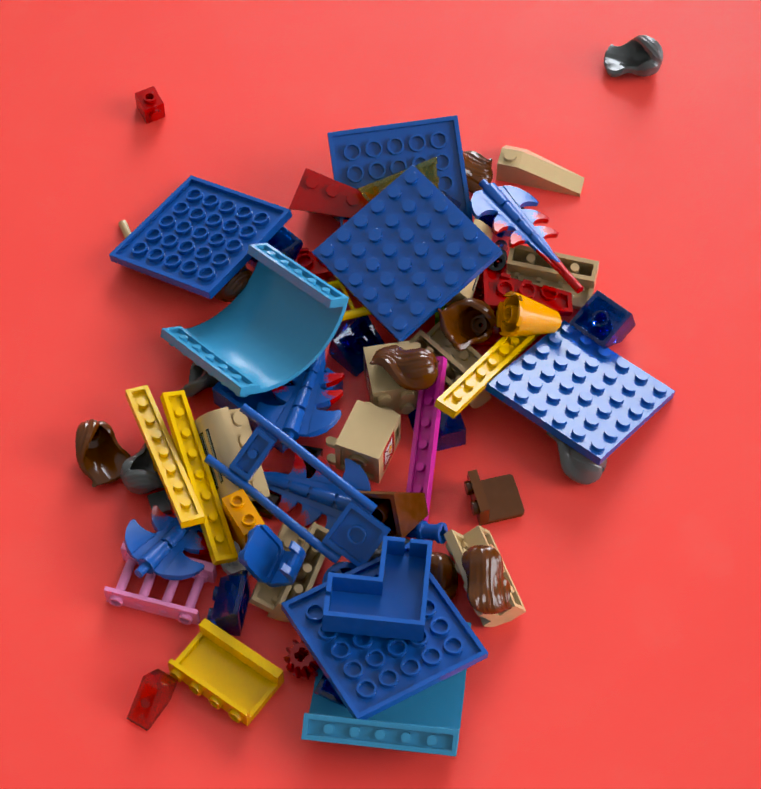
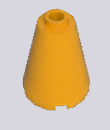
(525, 317)

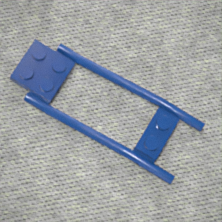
(356, 530)

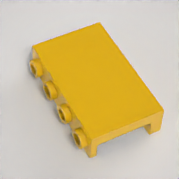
(227, 673)

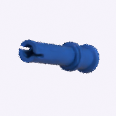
(428, 531)

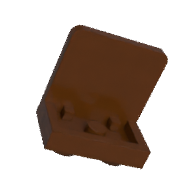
(493, 498)

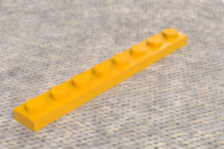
(482, 372)
(165, 457)
(192, 458)

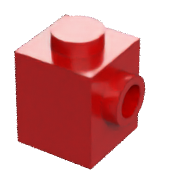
(150, 104)

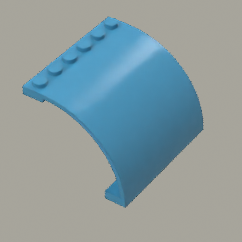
(268, 329)
(420, 723)

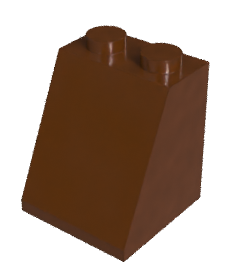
(398, 510)

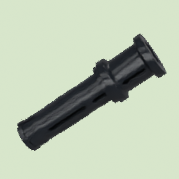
(495, 266)

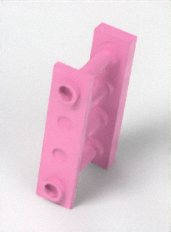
(184, 614)

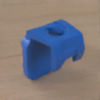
(268, 560)

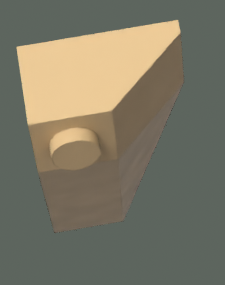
(532, 170)

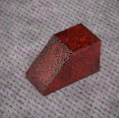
(151, 698)

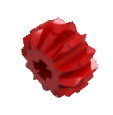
(296, 665)

